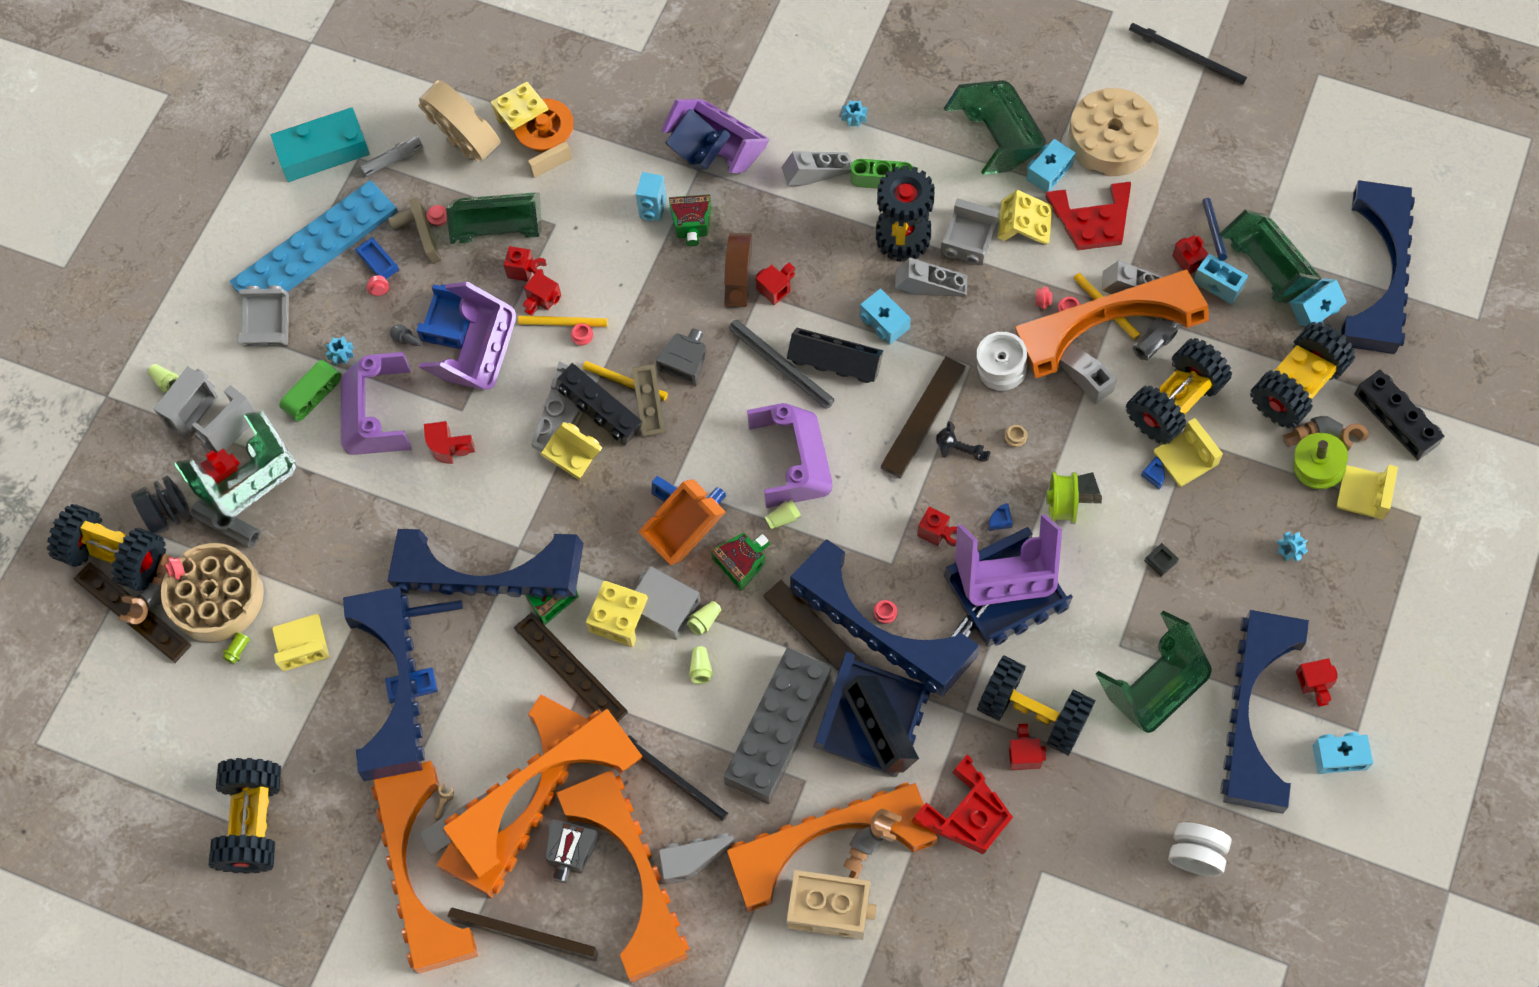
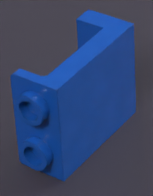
(443, 320)

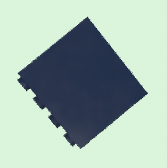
(1010, 617)
(840, 730)

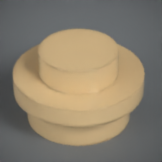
(1016, 436)

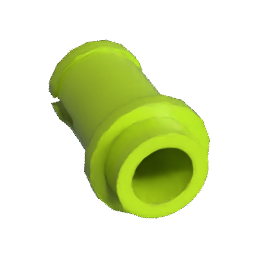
(235, 648)

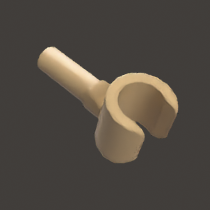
(443, 799)

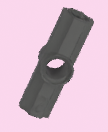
(1158, 334)
(235, 529)

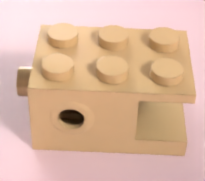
(829, 904)

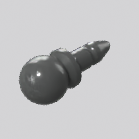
(403, 335)

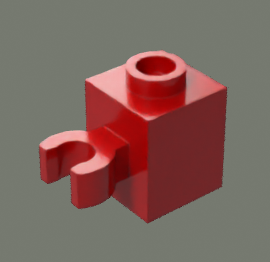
(1190, 253)
(520, 264)
(775, 283)
(541, 291)
(220, 465)
(935, 527)
(1317, 678)
(1026, 752)

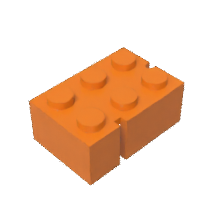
(686, 522)

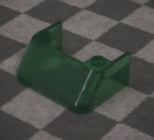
(1006, 119)
(494, 215)
(1272, 253)
(268, 467)
(1166, 682)

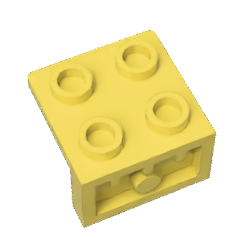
(518, 106)
(1025, 216)
(571, 449)
(1189, 454)
(1367, 491)
(616, 613)
(300, 642)

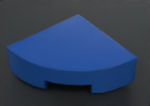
(1154, 473)
(1001, 518)

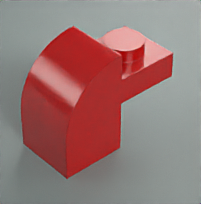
(443, 445)

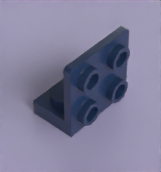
(696, 140)

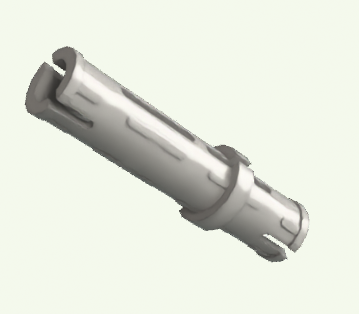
(391, 156)

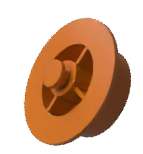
(548, 128)

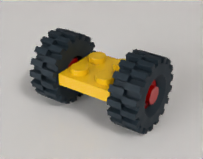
(905, 203)
(1197, 374)
(1288, 391)
(81, 535)
(1002, 691)
(245, 845)

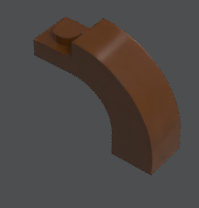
(737, 269)

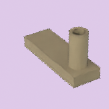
(418, 214)
(648, 399)

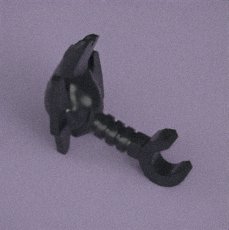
(947, 440)

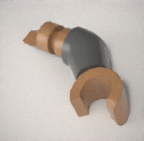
(1327, 425)
(147, 598)
(869, 838)

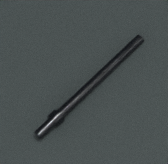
(1150, 36)
(680, 782)

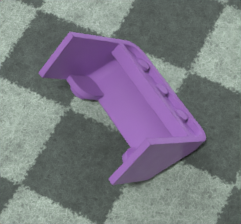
(743, 144)
(484, 342)
(364, 433)
(813, 476)
(1010, 578)

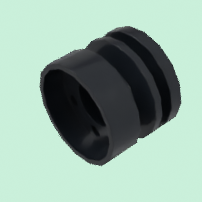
(162, 505)

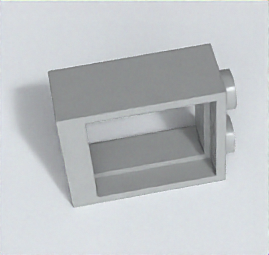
(186, 401)

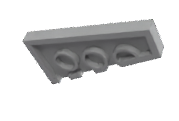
(556, 411)

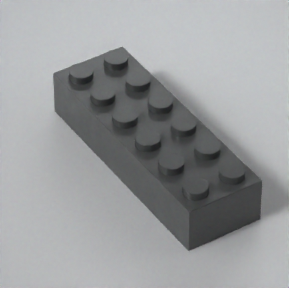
(777, 725)

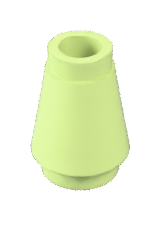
(162, 377)
(783, 515)
(703, 618)
(700, 667)

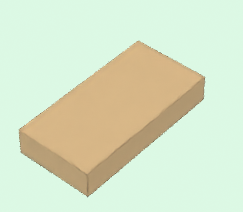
(550, 159)

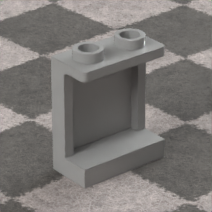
(969, 232)
(264, 316)
(227, 424)
(668, 601)

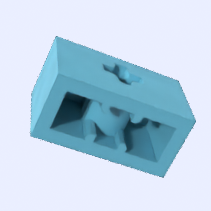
(1050, 165)
(651, 196)
(1220, 279)
(1318, 302)
(893, 319)
(1329, 760)

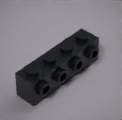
(834, 355)
(598, 404)
(1399, 414)
(880, 724)

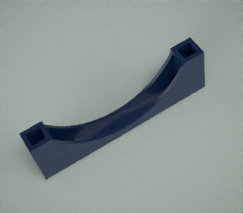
(1389, 212)
(547, 574)
(932, 662)
(397, 744)
(1249, 777)

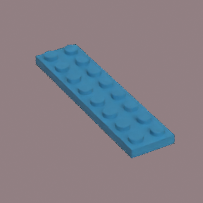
(319, 241)

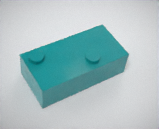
(320, 144)

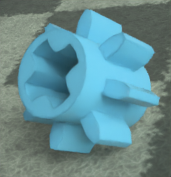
(854, 113)
(339, 350)
(1292, 546)

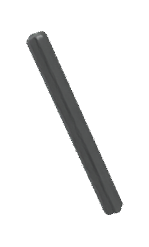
(781, 364)

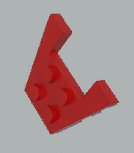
(1093, 225)
(975, 820)

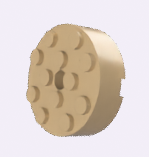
(458, 121)
(1113, 131)
(216, 614)

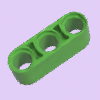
(871, 169)
(310, 390)

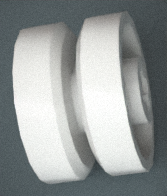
(1002, 361)
(1199, 849)

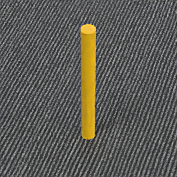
(1095, 294)
(562, 321)
(616, 377)

